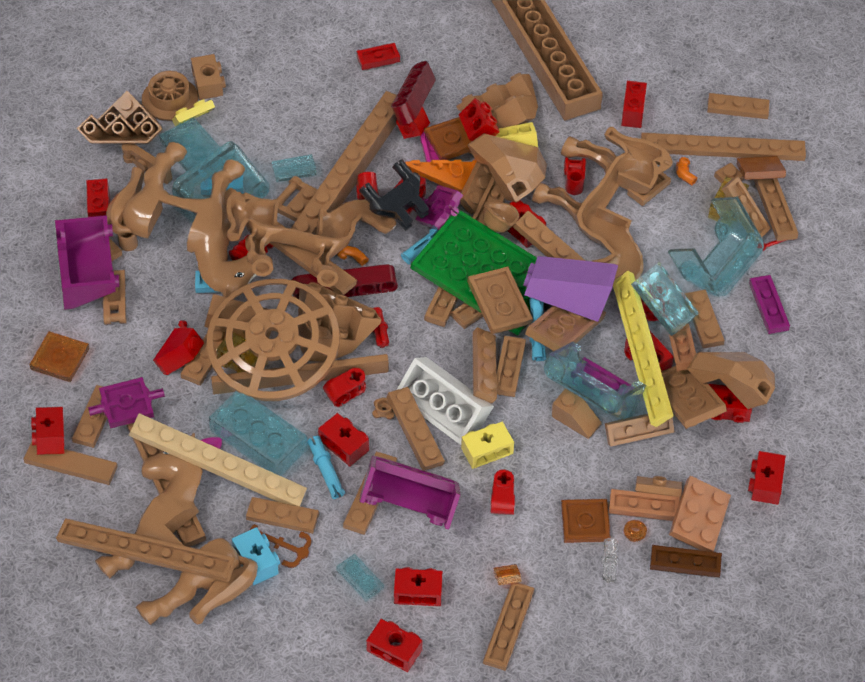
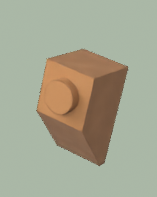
(575, 414)

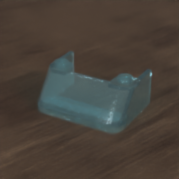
(730, 258)

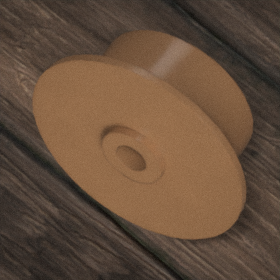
(167, 94)

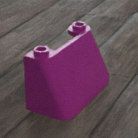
(85, 260)

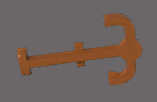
(302, 552)

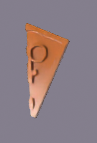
(444, 172)

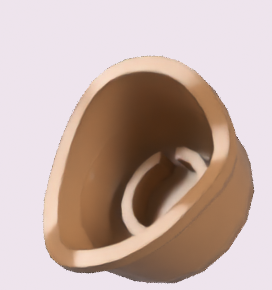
(500, 216)

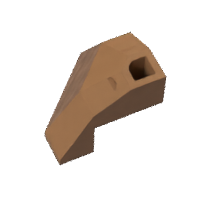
(510, 103)
(121, 123)
(514, 165)
(353, 318)
(742, 373)

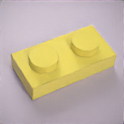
(200, 108)

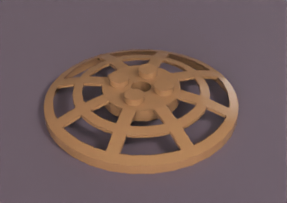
(276, 348)

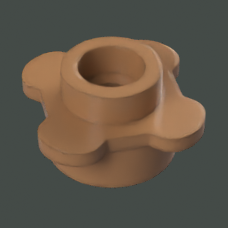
(379, 405)

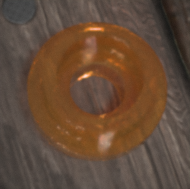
(635, 536)

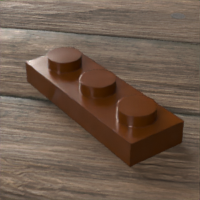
(685, 561)

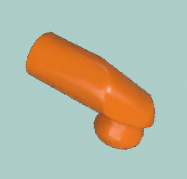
(683, 173)
(354, 252)

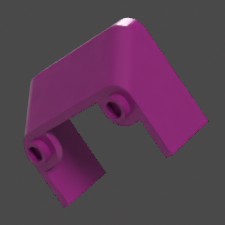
(411, 489)

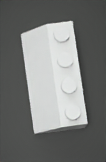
(445, 399)

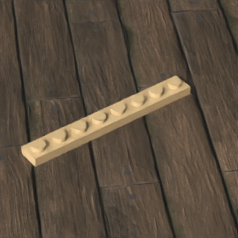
(217, 461)

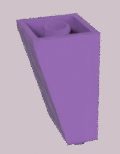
(571, 284)

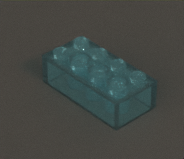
(258, 433)

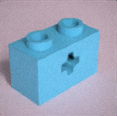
(256, 547)

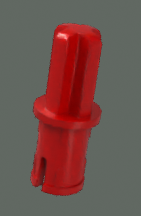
(381, 330)

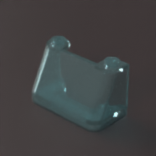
(197, 181)
(566, 369)

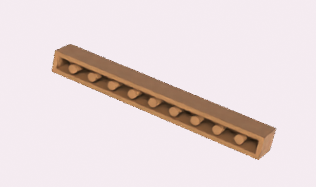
(351, 163)

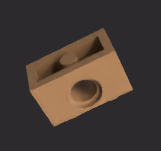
(207, 76)

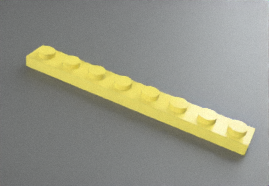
(642, 350)

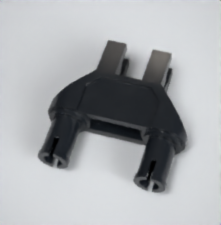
(398, 199)

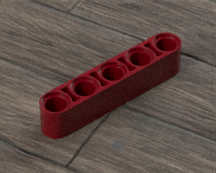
(413, 93)
(369, 280)

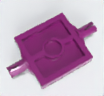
(441, 205)
(125, 401)

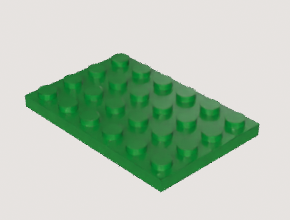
(467, 249)

